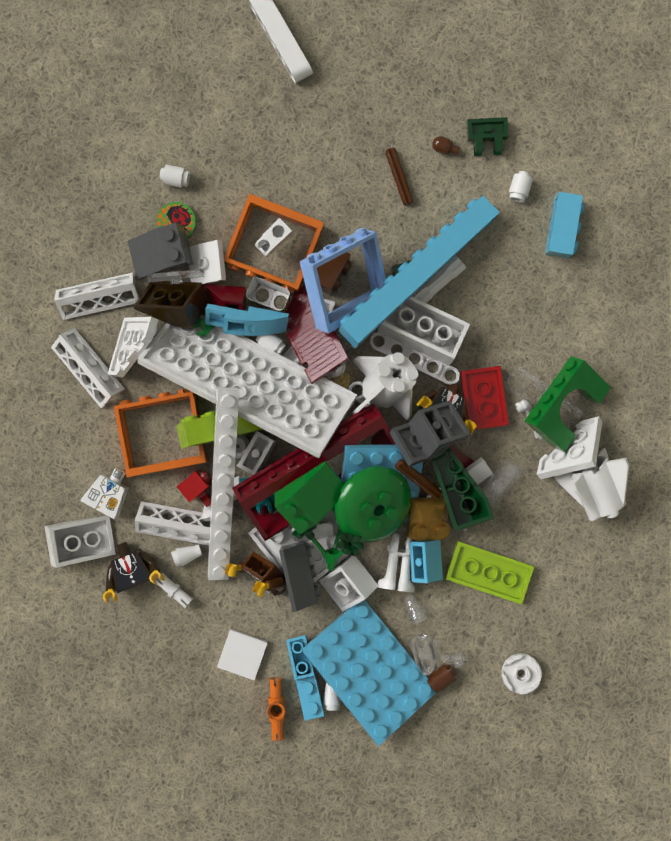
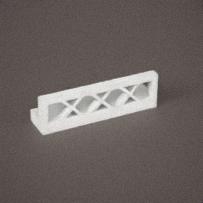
(95, 290)
(89, 365)
(172, 528)

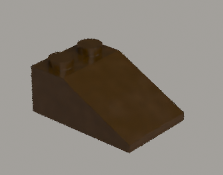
(174, 303)

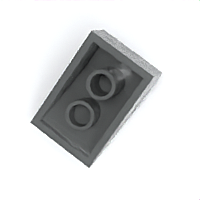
(160, 250)

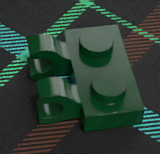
(487, 129)

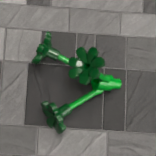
(348, 545)

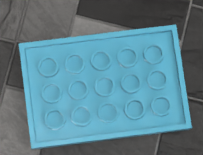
(369, 671)

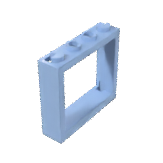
(374, 267)

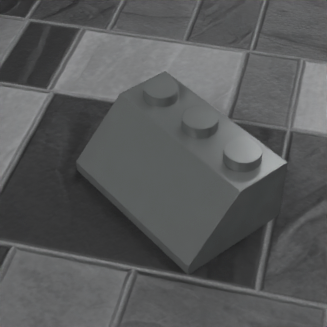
(299, 575)

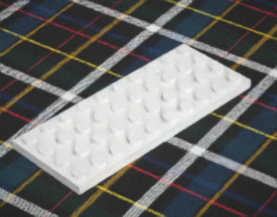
(271, 387)

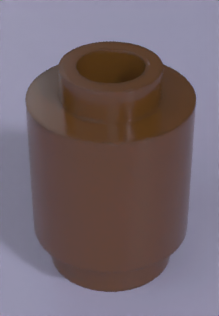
(442, 678)

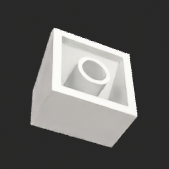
(348, 583)

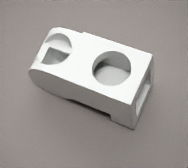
(273, 238)

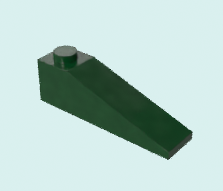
(462, 495)

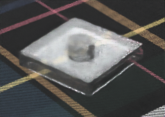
(175, 277)

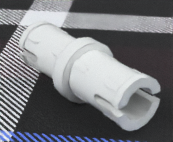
(174, 591)

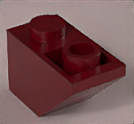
(227, 296)

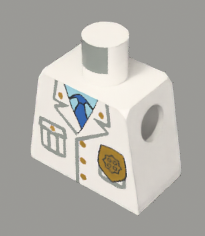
(107, 494)

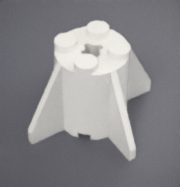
(388, 382)
(599, 488)

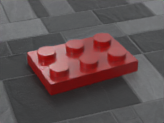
(485, 397)

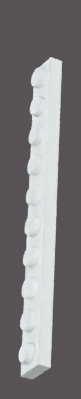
(222, 482)

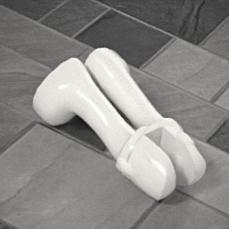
(389, 581)

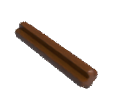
(399, 176)
(418, 479)

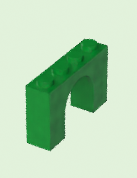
(545, 415)

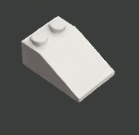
(79, 541)

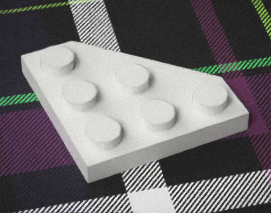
(132, 341)
(578, 456)

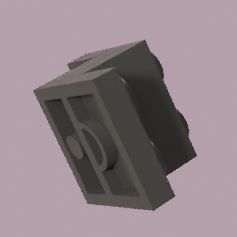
(429, 433)

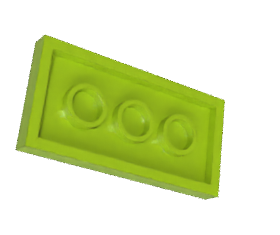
(489, 572)

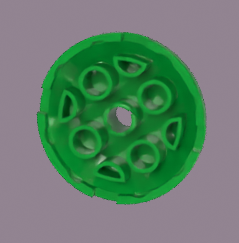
(370, 489)

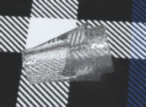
(415, 610)

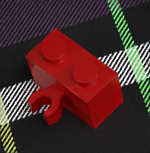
(196, 486)

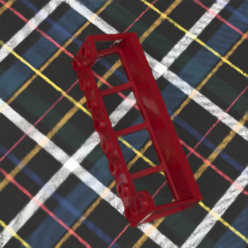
(300, 462)

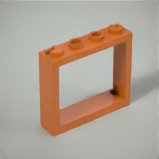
(281, 212)
(143, 402)

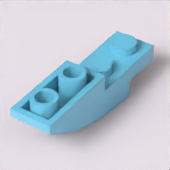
(246, 323)
(305, 679)

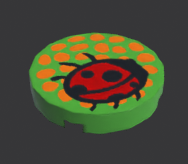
(177, 213)

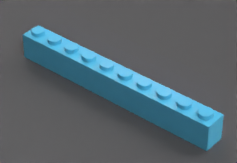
(418, 272)

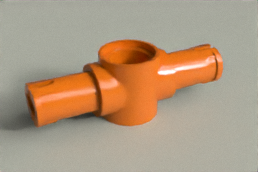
(276, 718)

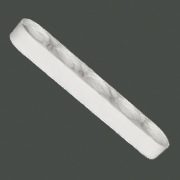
(424, 359)

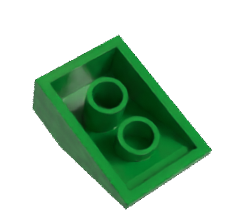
(309, 497)

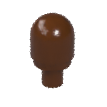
(444, 146)

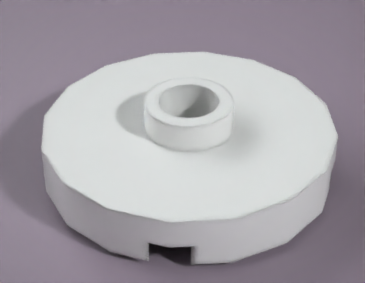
(521, 684)

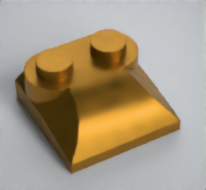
(428, 519)

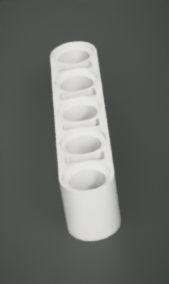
(281, 39)

